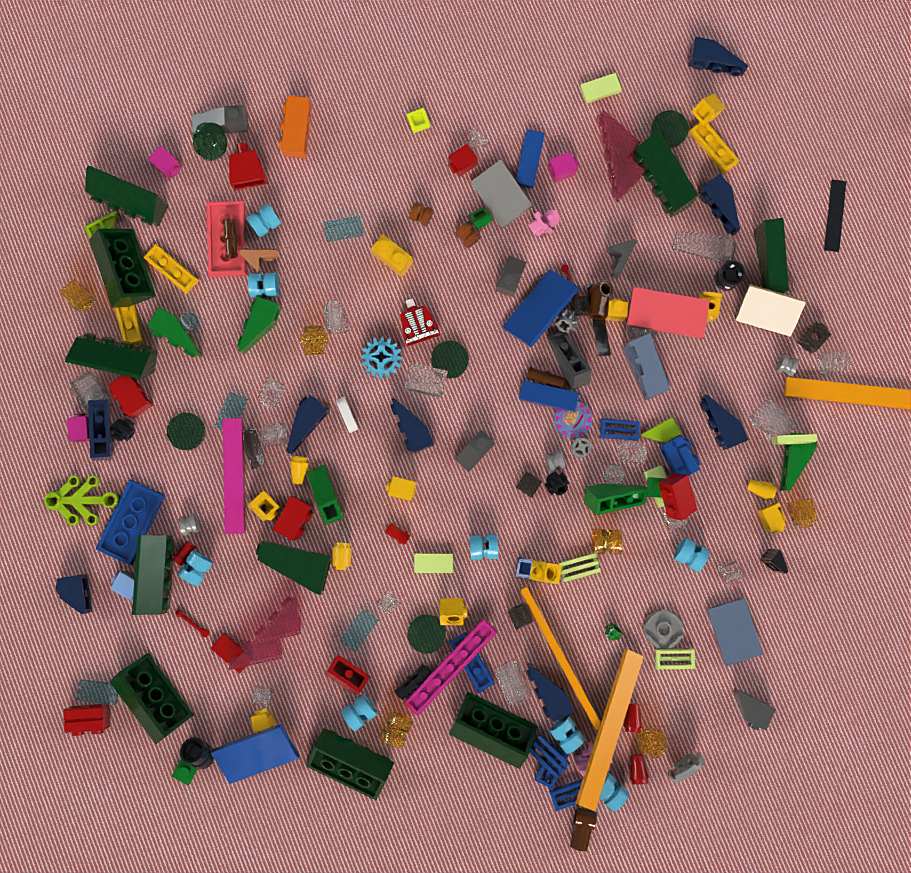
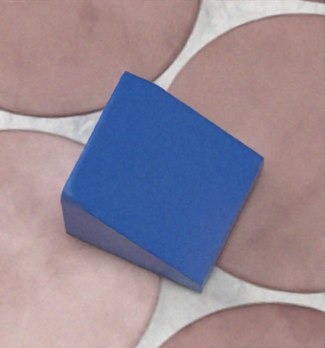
(524, 568)

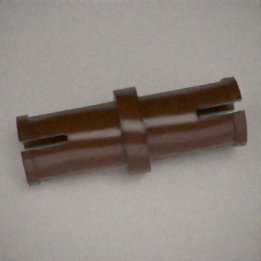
(230, 238)
(546, 378)

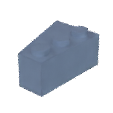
(646, 366)

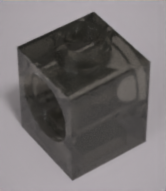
(808, 343)
(520, 616)

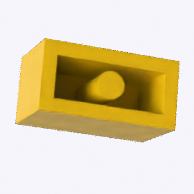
(392, 255)
(401, 488)

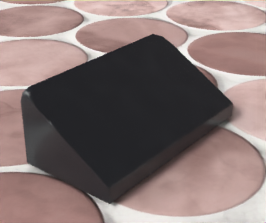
(775, 561)

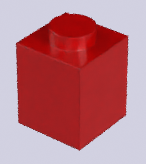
(462, 160)

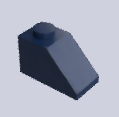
(75, 592)

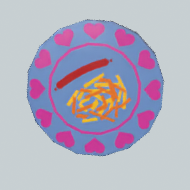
(573, 424)

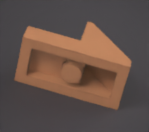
(252, 255)

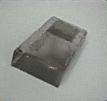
(253, 448)

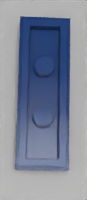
(530, 158)
(549, 396)
(475, 668)

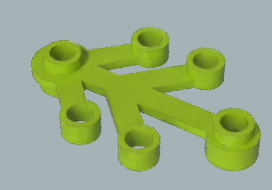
(77, 500)

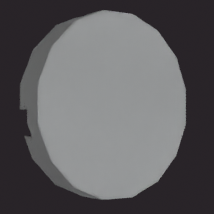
(663, 629)
(686, 767)

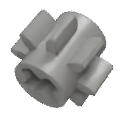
(567, 321)

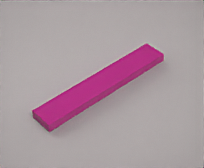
(233, 475)
(450, 667)

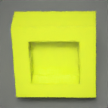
(418, 120)

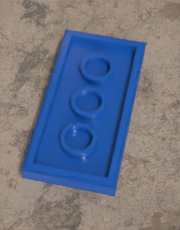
(540, 308)
(130, 518)
(255, 753)

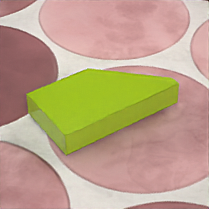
(105, 222)
(663, 432)

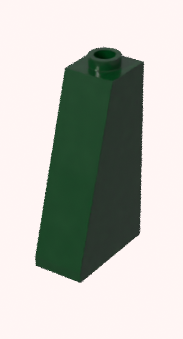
(772, 254)
(297, 564)

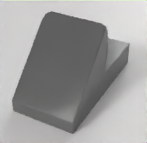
(622, 252)

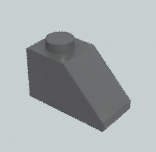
(511, 276)
(475, 451)
(754, 711)

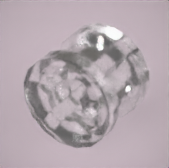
(616, 472)
(388, 602)
(262, 696)

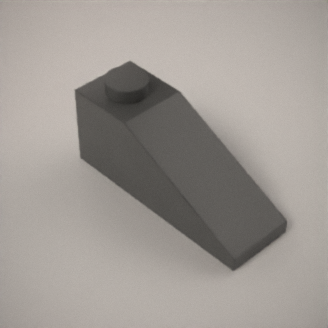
(230, 118)
(570, 360)

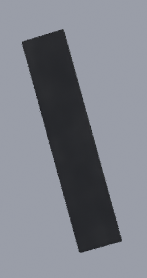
(835, 215)
(600, 334)

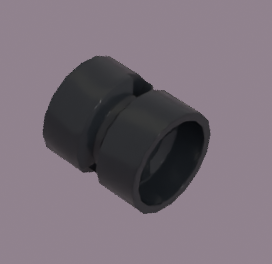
(729, 275)
(196, 753)

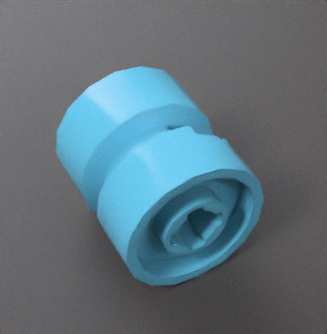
(263, 220)
(270, 285)
(476, 546)
(691, 554)
(195, 568)
(359, 712)
(570, 741)
(613, 794)

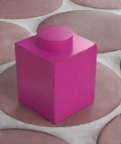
(165, 162)
(563, 166)
(78, 428)

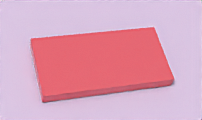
(217, 262)
(668, 313)

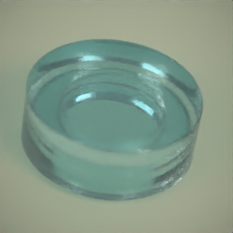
(189, 321)

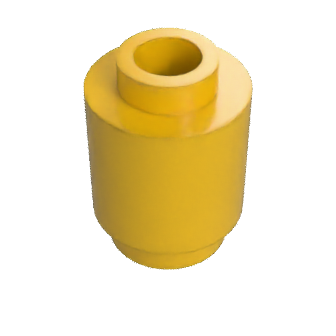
(341, 556)

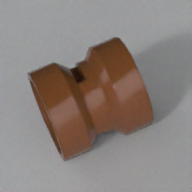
(421, 214)
(469, 236)

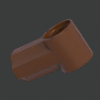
(599, 299)
(583, 823)

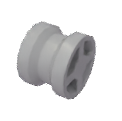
(787, 365)
(584, 446)
(555, 461)
(189, 524)

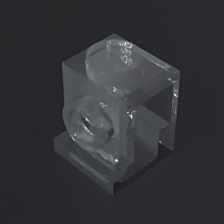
(827, 362)
(277, 387)
(639, 449)

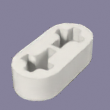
(347, 414)

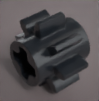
(123, 429)
(557, 483)

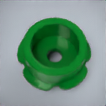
(613, 632)

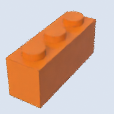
(295, 127)

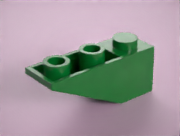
(261, 320)
(169, 326)
(325, 495)

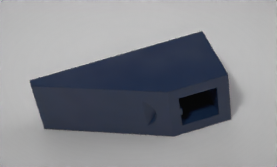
(712, 56)
(720, 199)
(727, 428)
(416, 431)
(555, 699)

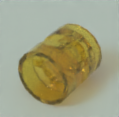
(607, 541)
(393, 736)

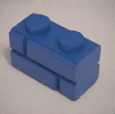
(679, 456)

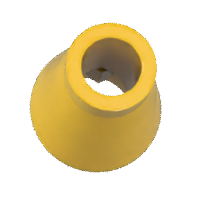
(298, 468)
(763, 489)

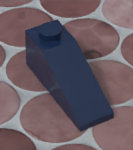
(306, 420)
(100, 430)

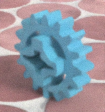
(373, 357)

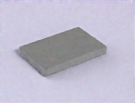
(501, 194)

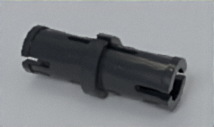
(412, 682)

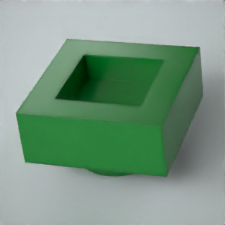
(480, 217)
(653, 487)
(184, 772)

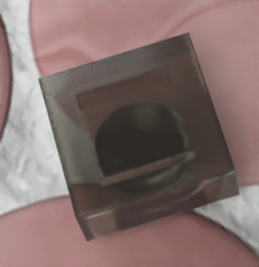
(581, 305)
(528, 484)

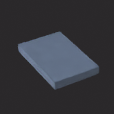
(734, 631)

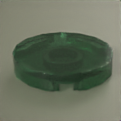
(672, 127)
(210, 141)
(450, 357)
(186, 431)
(426, 634)

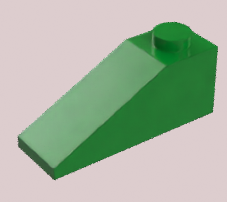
(794, 461)
(613, 497)

